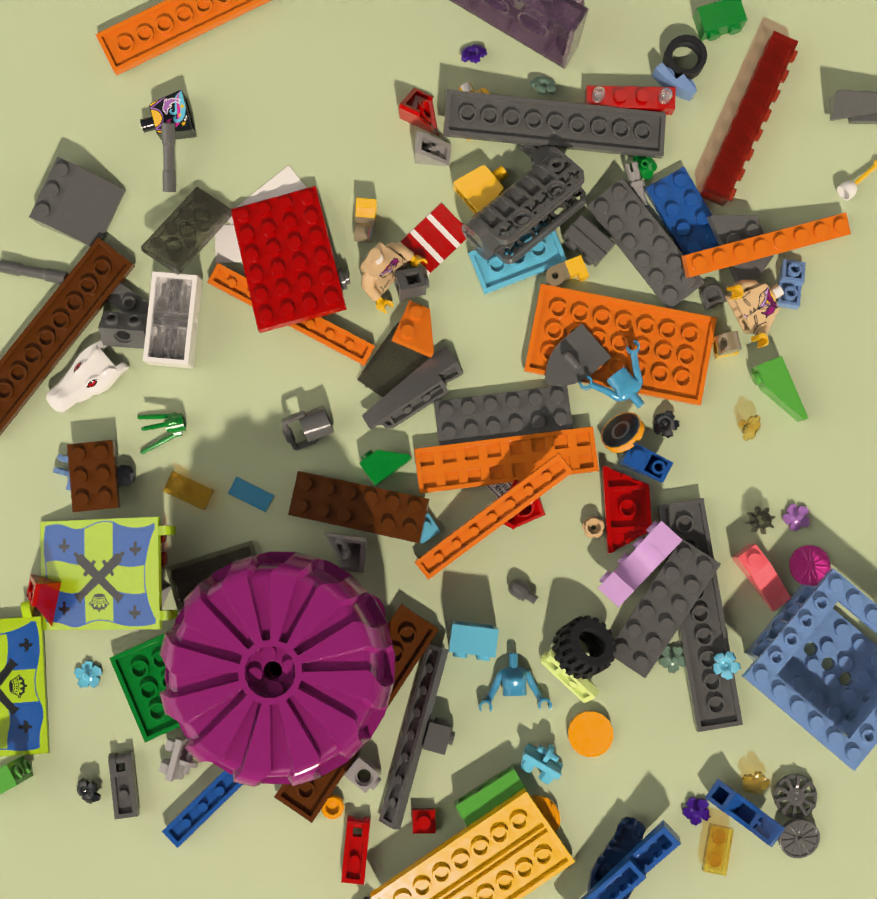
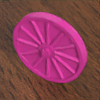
(809, 565)

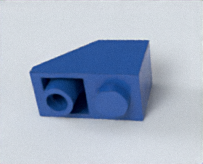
(646, 463)

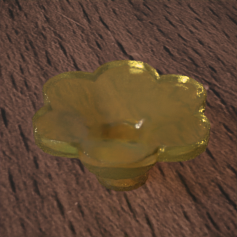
(750, 427)

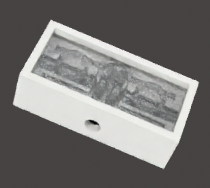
(172, 320)

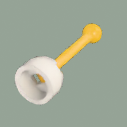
(849, 188)

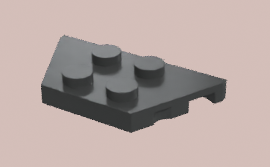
(735, 228)

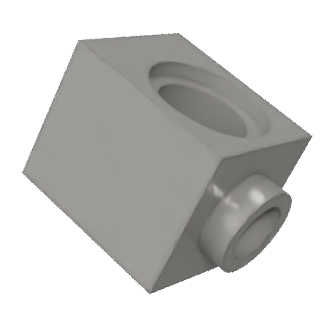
(358, 764)

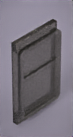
(390, 366)

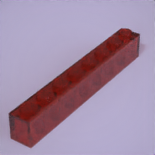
(748, 119)

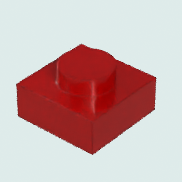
(424, 820)

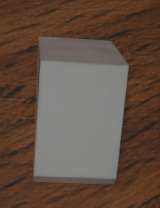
(431, 150)

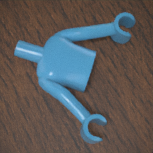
(622, 382)
(514, 683)

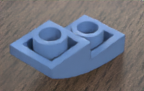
(684, 86)
(790, 280)

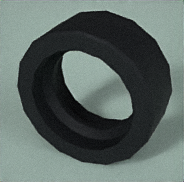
(690, 42)

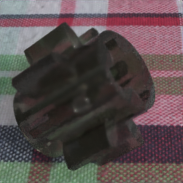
(754, 522)

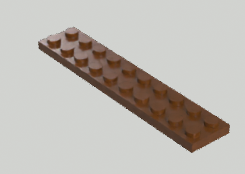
(58, 326)
(410, 639)

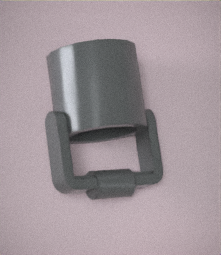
(314, 425)

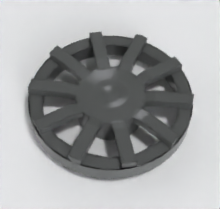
(795, 796)

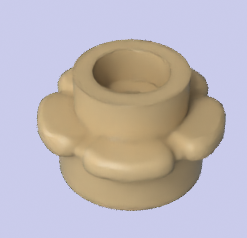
(599, 526)

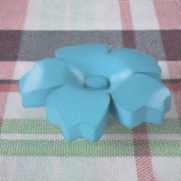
(726, 665)
(88, 674)

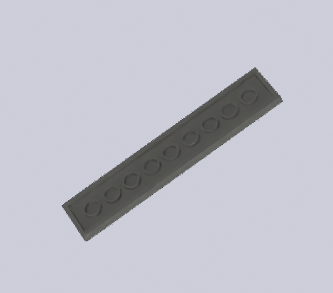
(554, 124)
(704, 629)

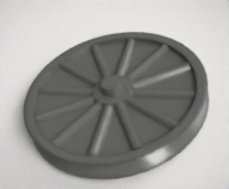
(799, 838)

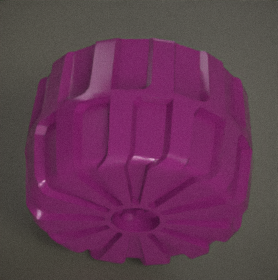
(331, 658)

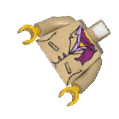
(380, 268)
(754, 307)

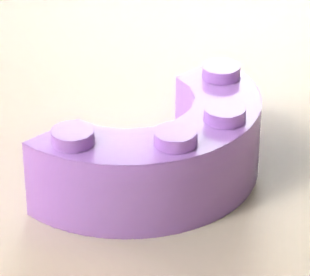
(640, 563)

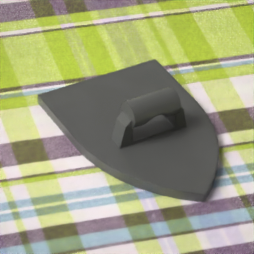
(575, 358)

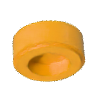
(333, 807)

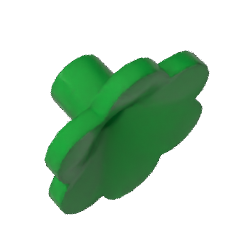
(645, 171)

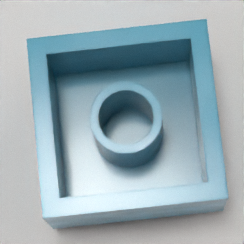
(473, 640)

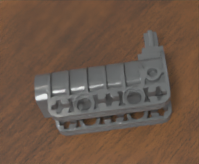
(527, 205)

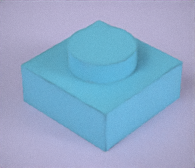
(430, 529)

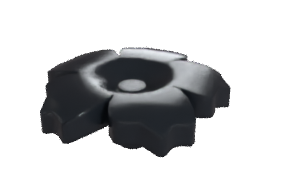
(666, 424)
(88, 791)

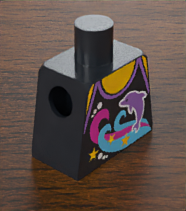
(170, 109)

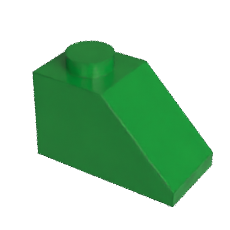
(382, 464)

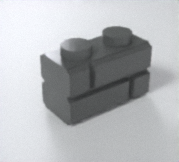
(588, 241)

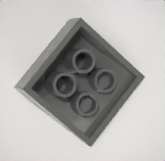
(76, 203)

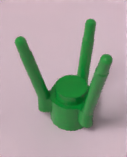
(173, 422)

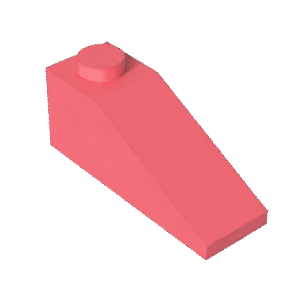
(762, 576)

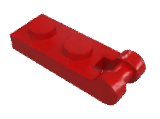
(355, 851)

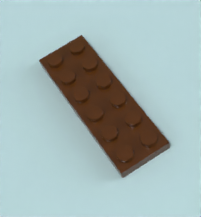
(359, 507)

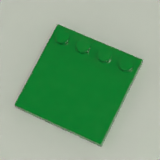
(142, 679)

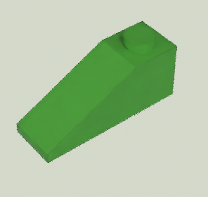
(777, 384)

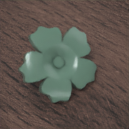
(543, 84)
(672, 659)

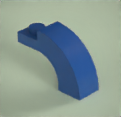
(745, 812)

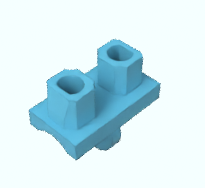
(543, 759)

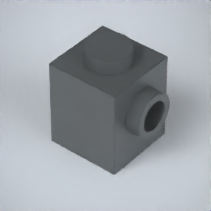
(438, 735)

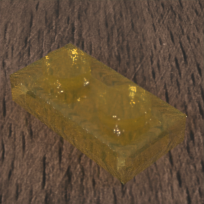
(188, 490)
(717, 849)

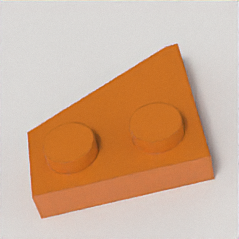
(415, 329)

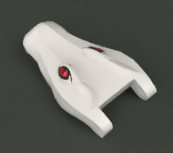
(87, 377)

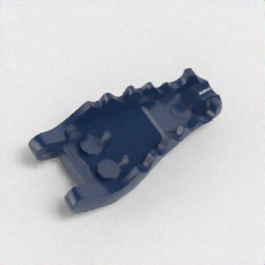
(627, 836)

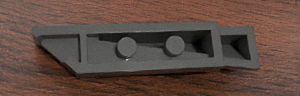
(855, 105)
(415, 391)

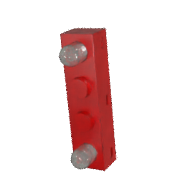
(633, 97)

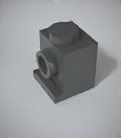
(411, 283)

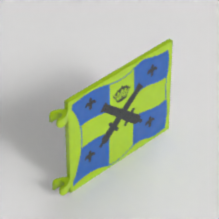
(105, 573)
(23, 685)

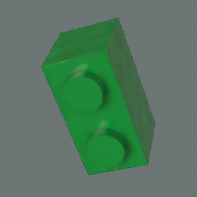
(719, 19)

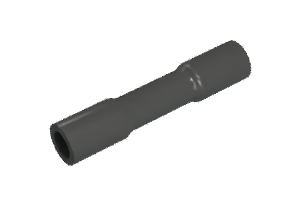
(168, 142)
(20, 269)

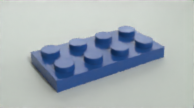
(682, 212)

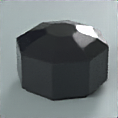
(126, 475)

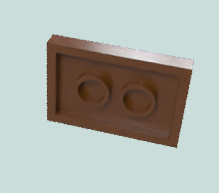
(93, 476)

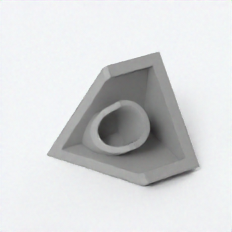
(349, 551)

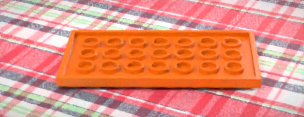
(671, 341)

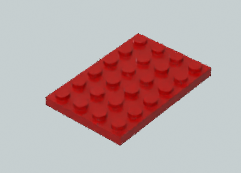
(288, 259)

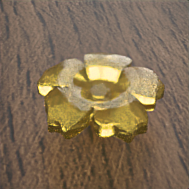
(755, 783)

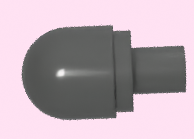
(521, 591)

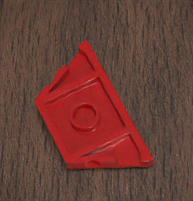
(625, 508)

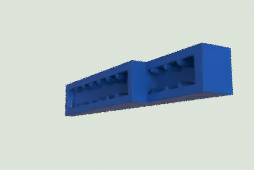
(636, 864)

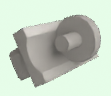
(180, 761)

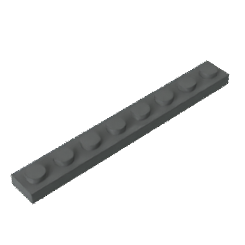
(413, 736)

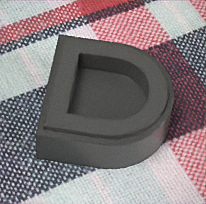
(712, 296)

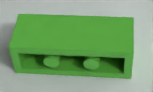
(489, 795)

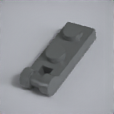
(123, 785)

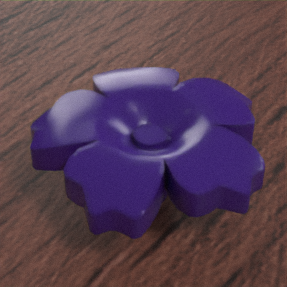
(473, 53)
(695, 810)

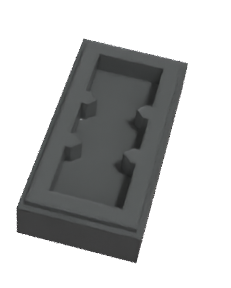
(128, 301)

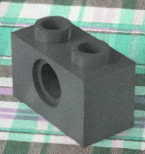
(123, 329)

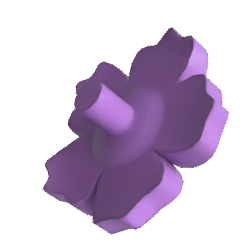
(796, 517)

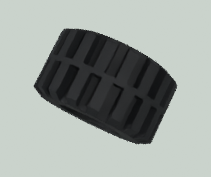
(572, 656)

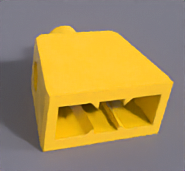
(480, 187)

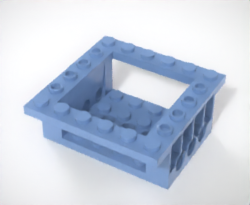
(832, 713)

